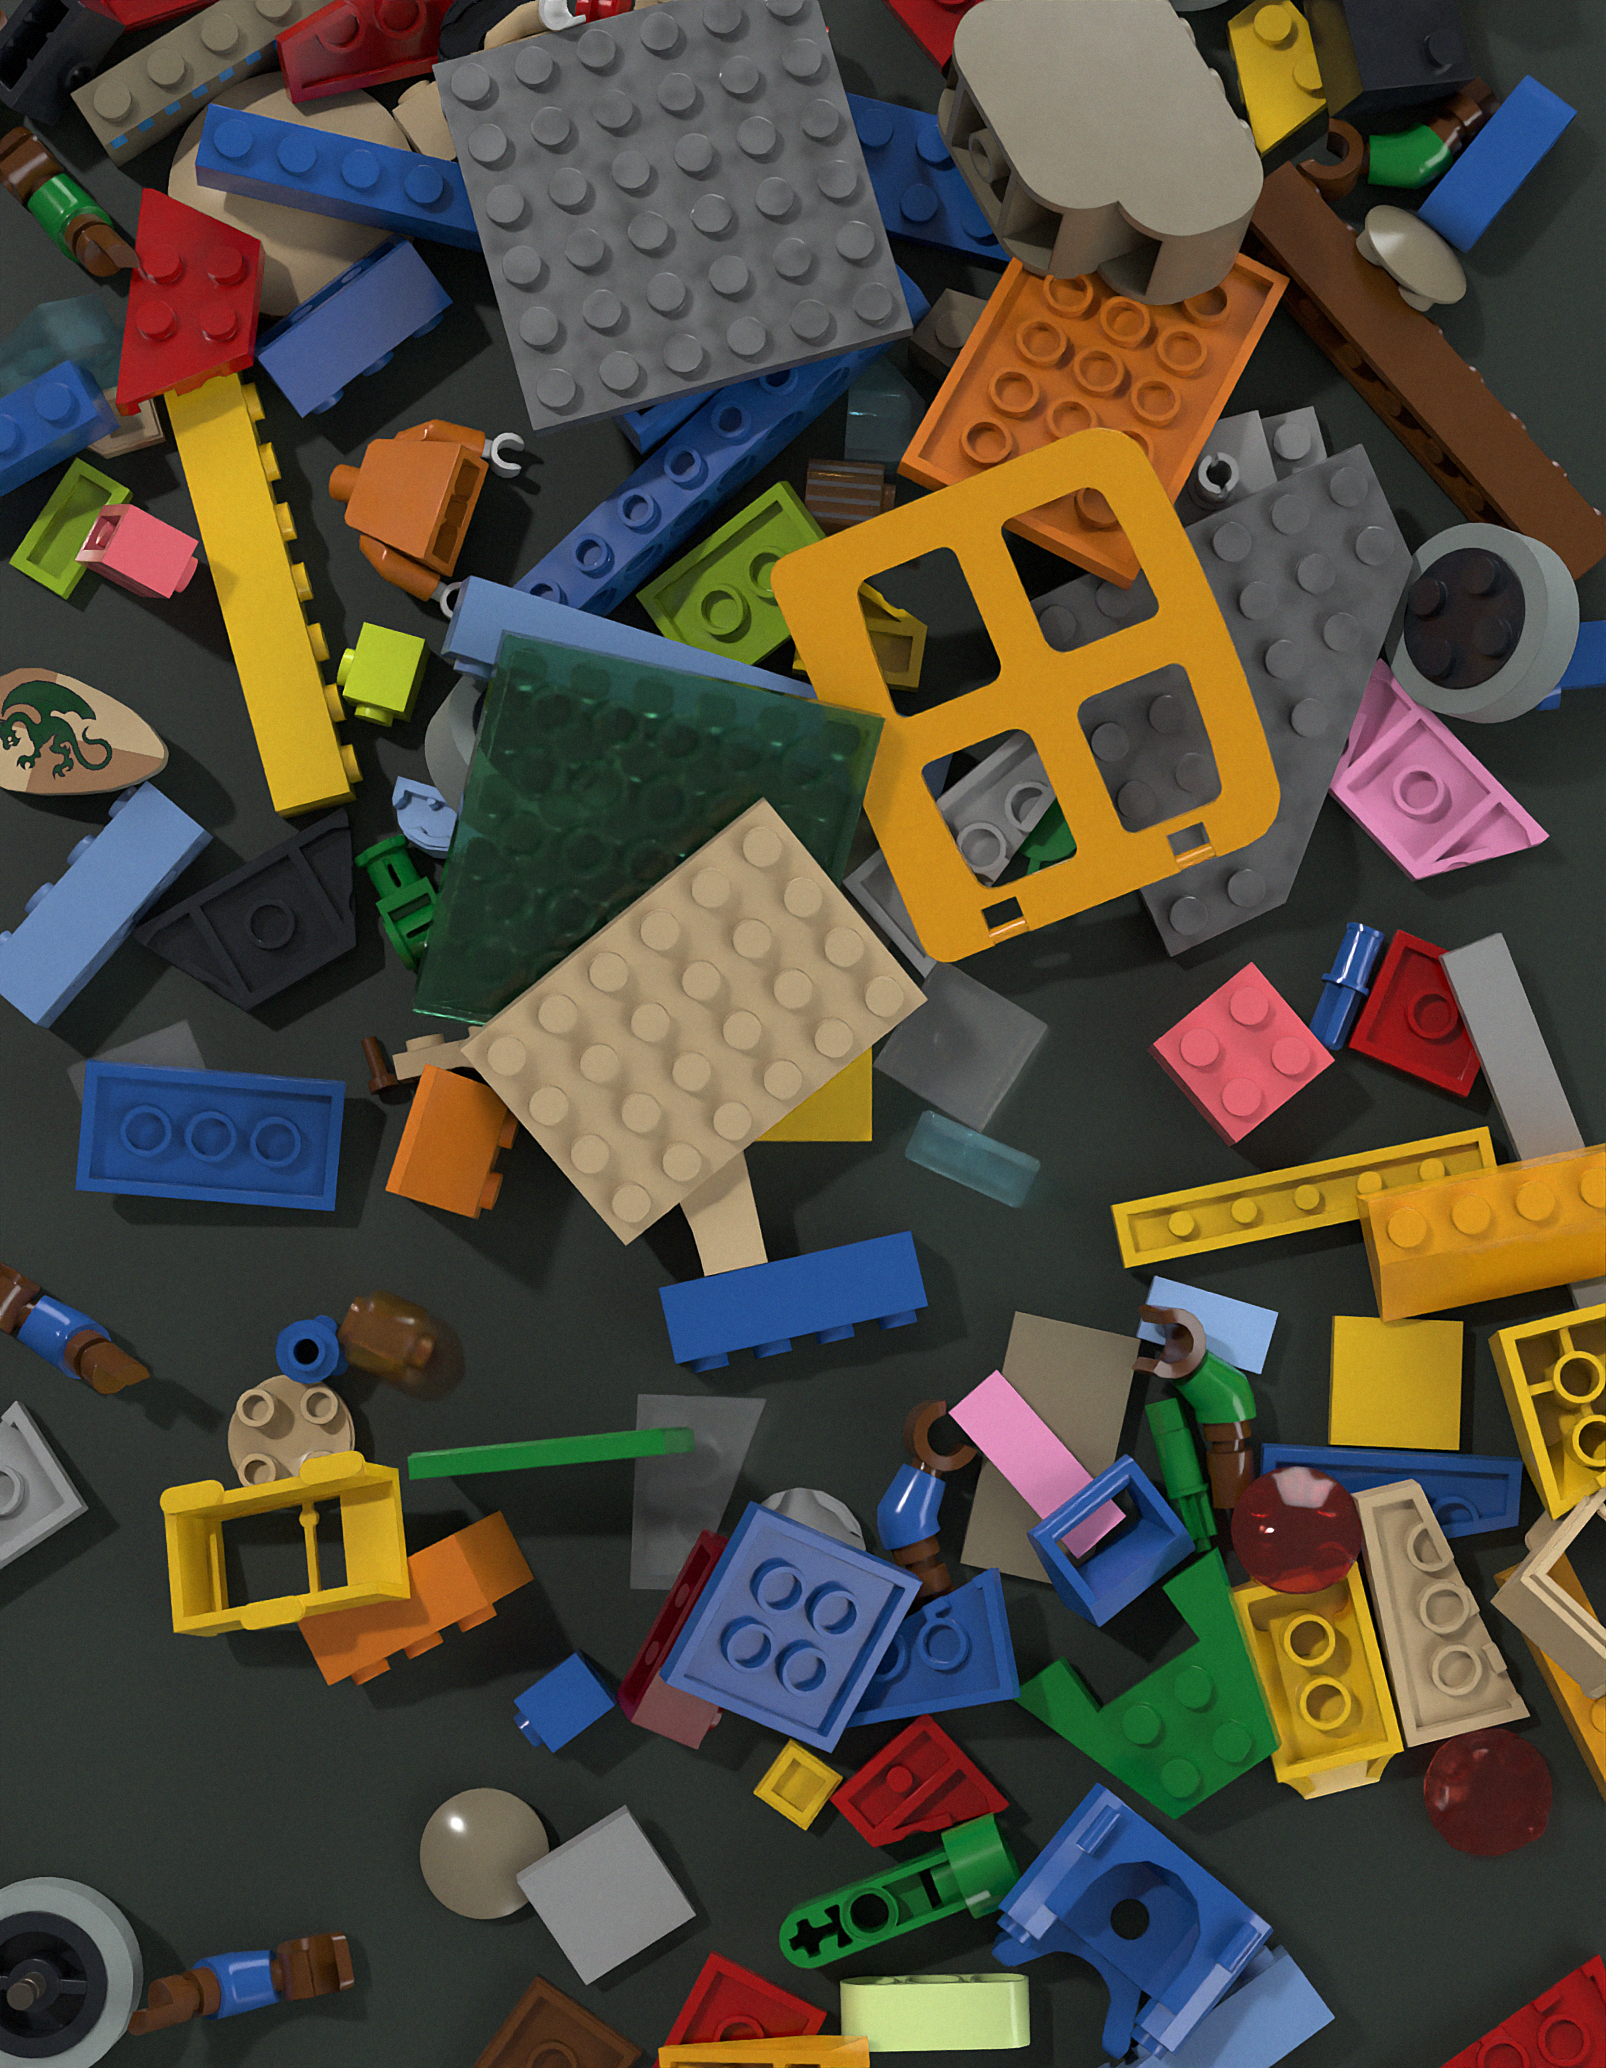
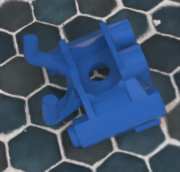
(1185, 1958)

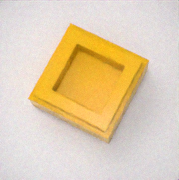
(798, 1784)

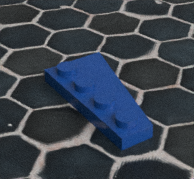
(1463, 1490)

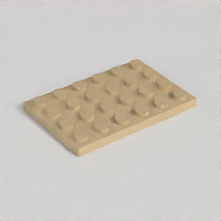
(693, 1021)

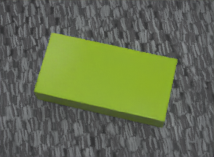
(63, 526)

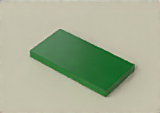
(551, 1452)

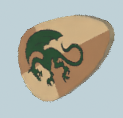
(71, 737)

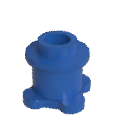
(330, 1357)

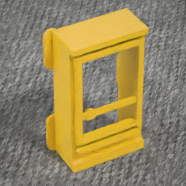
(370, 1533)

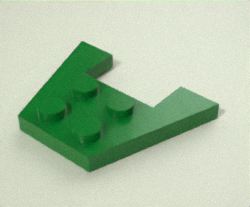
(1185, 1723)

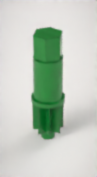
(1182, 1471)

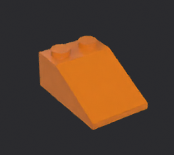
(453, 1144)

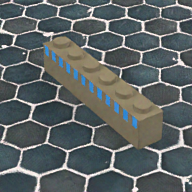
(185, 71)

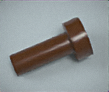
(382, 1081)

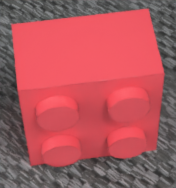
(1240, 1054)

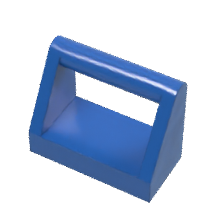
(1128, 1561)

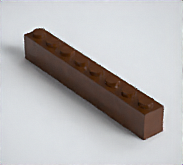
(1415, 376)

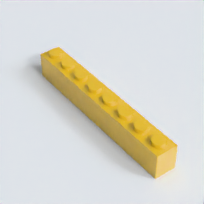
(263, 596)

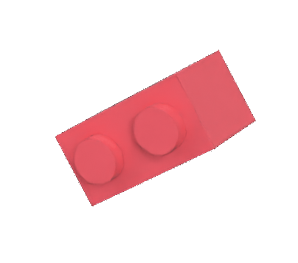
(139, 552)

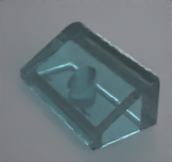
(972, 1159)

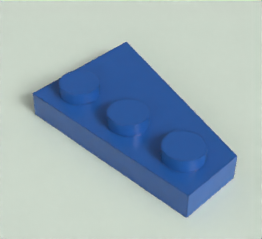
(945, 1657)

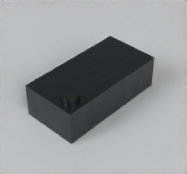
(1388, 53)

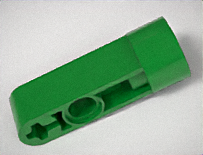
(969, 1872)

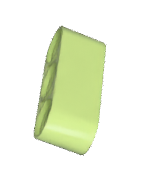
(937, 2011)

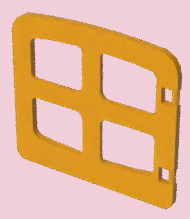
(1035, 689)

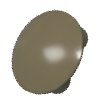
(1413, 256)
(477, 1849)

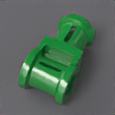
(405, 908)

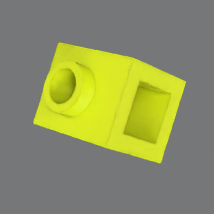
(383, 674)

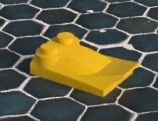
(1322, 1684)

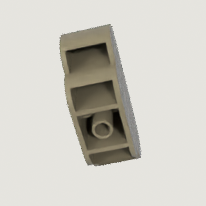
(1100, 144)

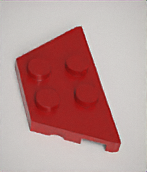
(187, 302)

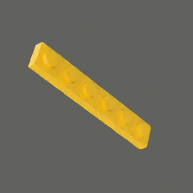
(1286, 1198)

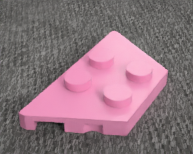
(1423, 788)

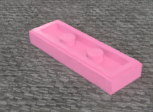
(1031, 1457)

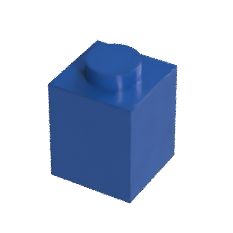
(563, 1702)

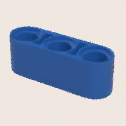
(1496, 163)

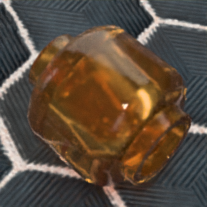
(386, 1335)

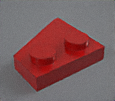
(915, 1786)

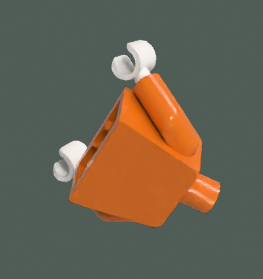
(418, 500)

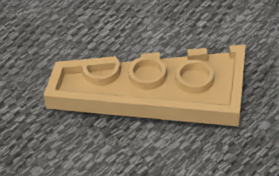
(1433, 1642)

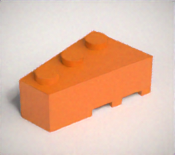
(447, 1585)

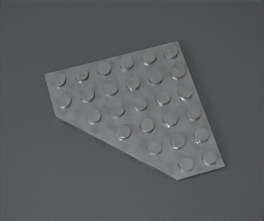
(1308, 599)

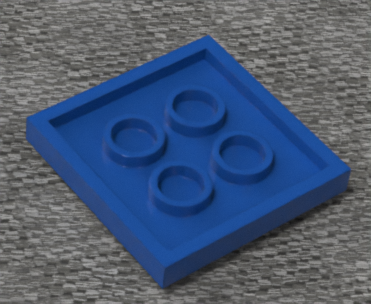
(790, 1627)

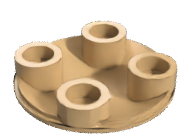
(283, 1426)

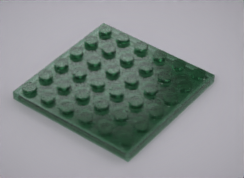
(600, 785)

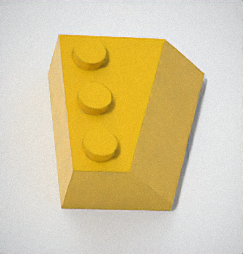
(1558, 1402)

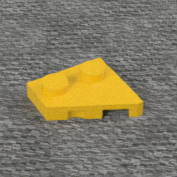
(1275, 70)

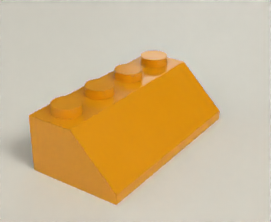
(1486, 1233)

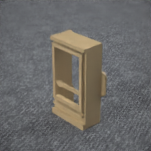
(1546, 1610)

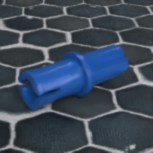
(1346, 985)

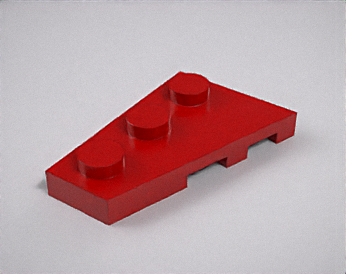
(359, 45)

